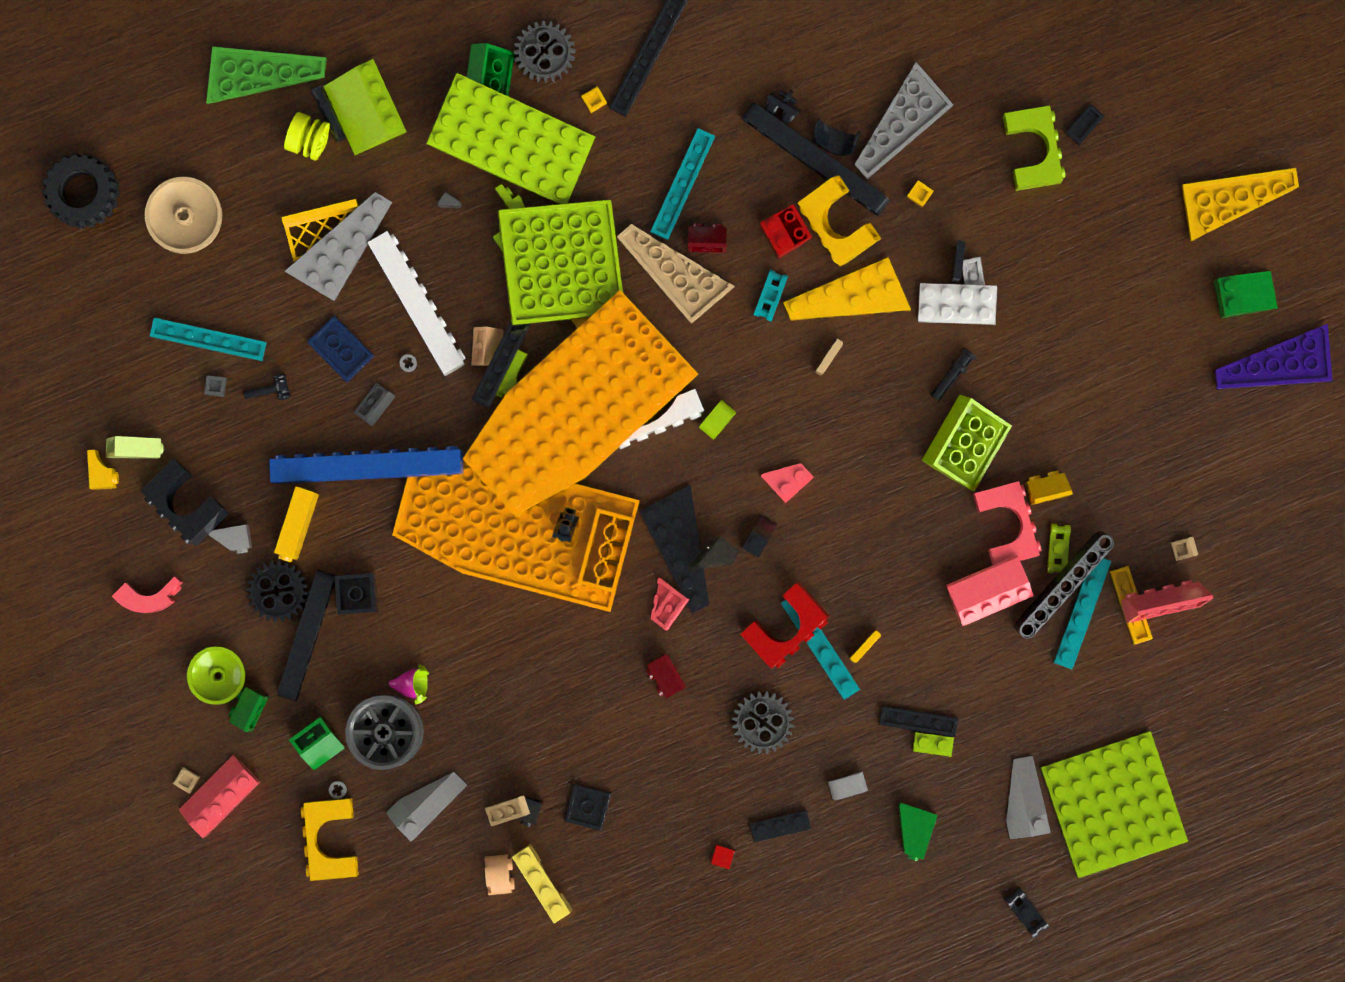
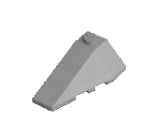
(1026, 806)
(421, 807)

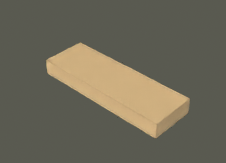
(507, 810)

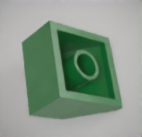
(248, 709)

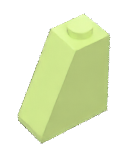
(133, 447)

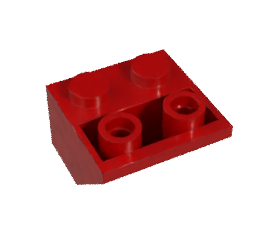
(785, 231)

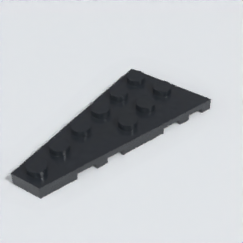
(676, 536)

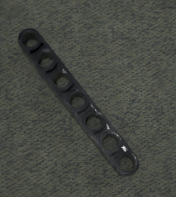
(1066, 574)
(306, 635)

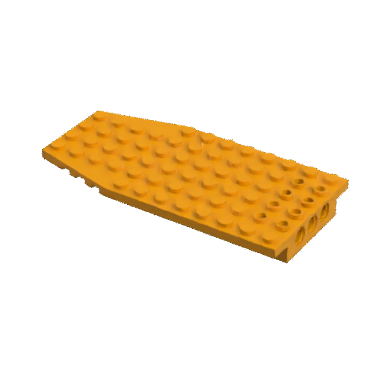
(577, 406)
(479, 536)

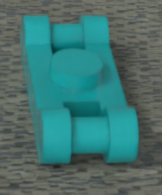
(770, 295)

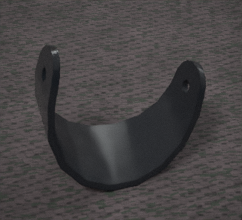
(834, 140)

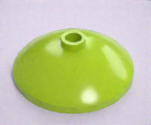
(202, 675)

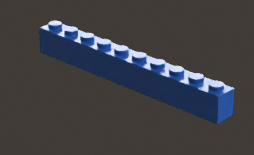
(366, 466)

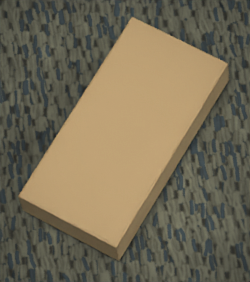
(829, 357)

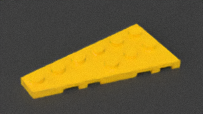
(1226, 199)
(858, 293)

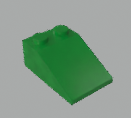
(1245, 294)

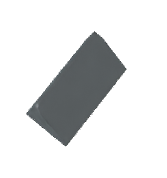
(374, 404)

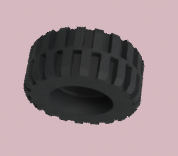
(63, 173)

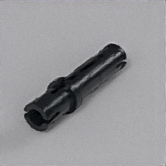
(325, 107)

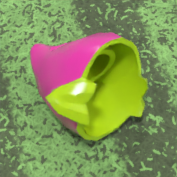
(412, 684)

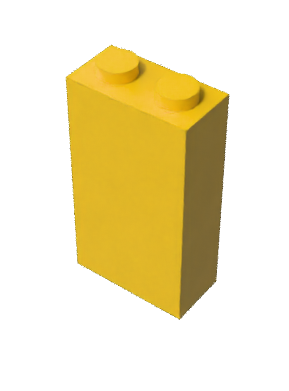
(296, 524)

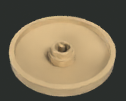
(183, 215)

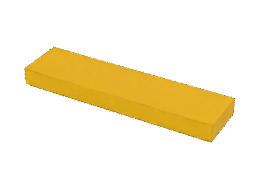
(1125, 585)

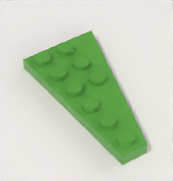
(248, 72)

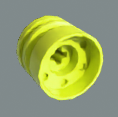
(304, 135)

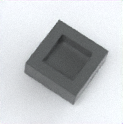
(215, 386)

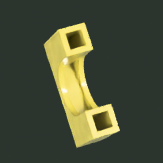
(532, 870)

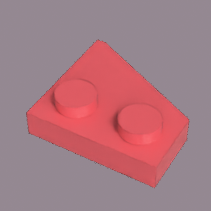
(788, 480)
(667, 604)

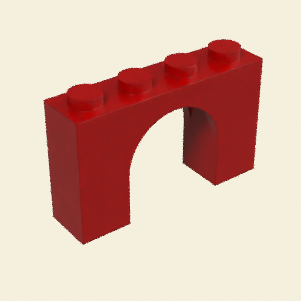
(811, 617)

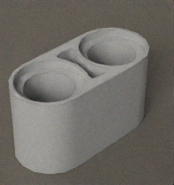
(847, 786)

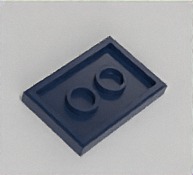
(340, 349)

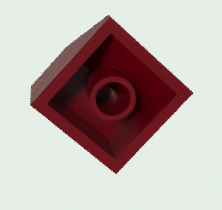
(707, 239)
(666, 676)

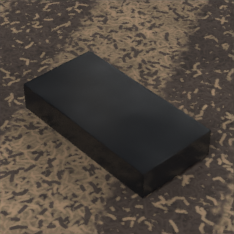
(1084, 124)

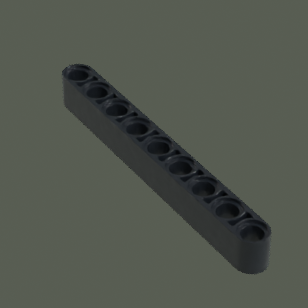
(814, 157)

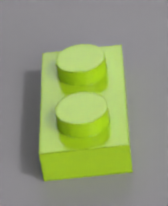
(933, 744)

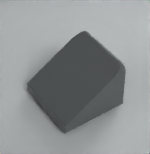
(449, 201)

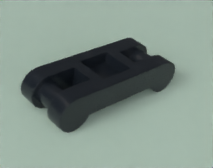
(1026, 912)

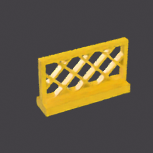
(315, 215)

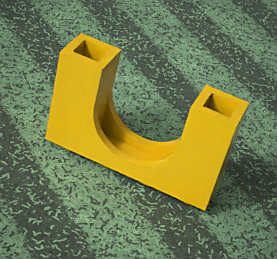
(816, 209)
(321, 865)

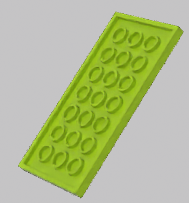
(510, 140)

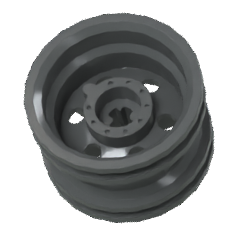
(370, 754)

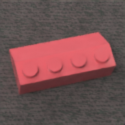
(989, 590)
(219, 796)

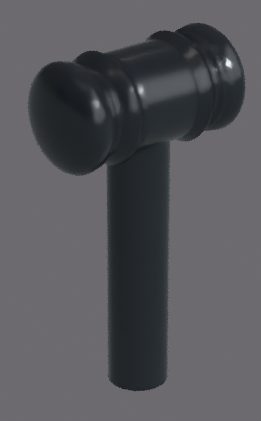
(280, 387)

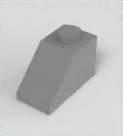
(234, 538)

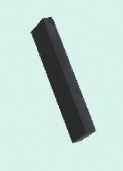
(918, 721)

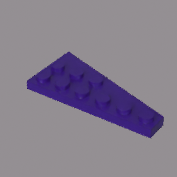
(1290, 362)

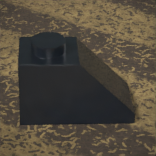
(759, 536)
(534, 807)

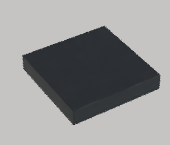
(957, 263)
(587, 807)

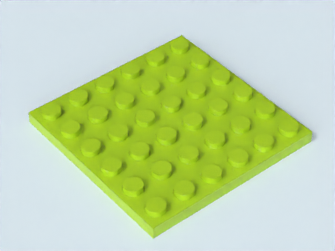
(559, 260)
(1114, 804)

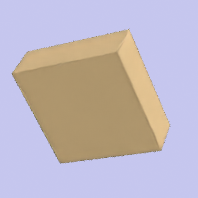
(186, 780)

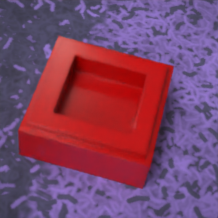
(722, 857)

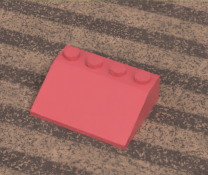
(1165, 601)

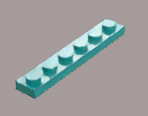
(682, 184)
(208, 339)
(1081, 615)
(827, 657)

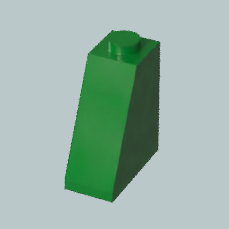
(915, 830)

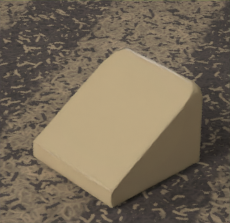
(1184, 548)

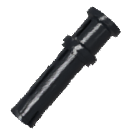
(958, 366)

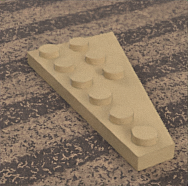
(681, 279)

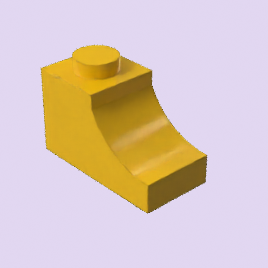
(99, 475)

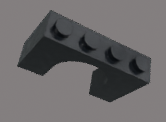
(161, 492)

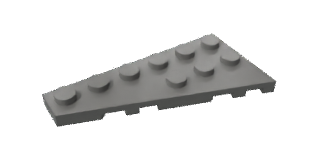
(910, 113)
(335, 255)

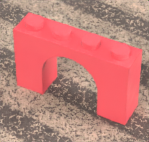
(1011, 497)

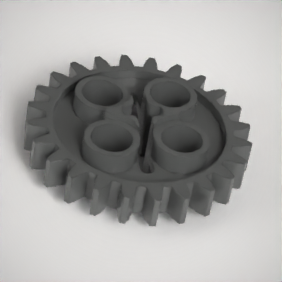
(557, 62)
(752, 737)

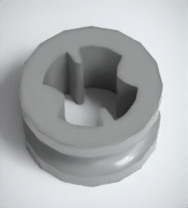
(402, 365)
(343, 791)

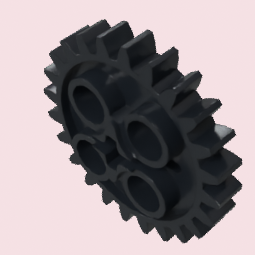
(274, 574)

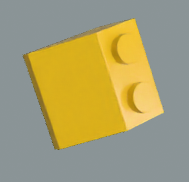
(1047, 488)

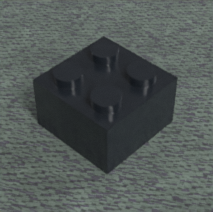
(356, 594)

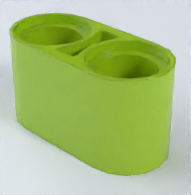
(717, 419)

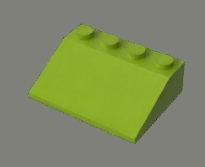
(364, 107)
(966, 442)

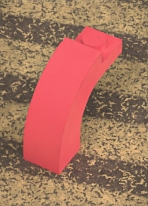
(134, 601)

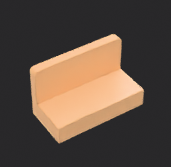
(485, 344)

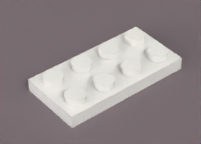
(957, 303)

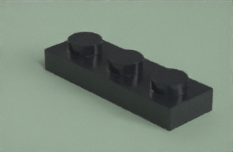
(780, 826)

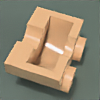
(498, 875)

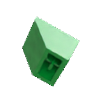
(317, 743)

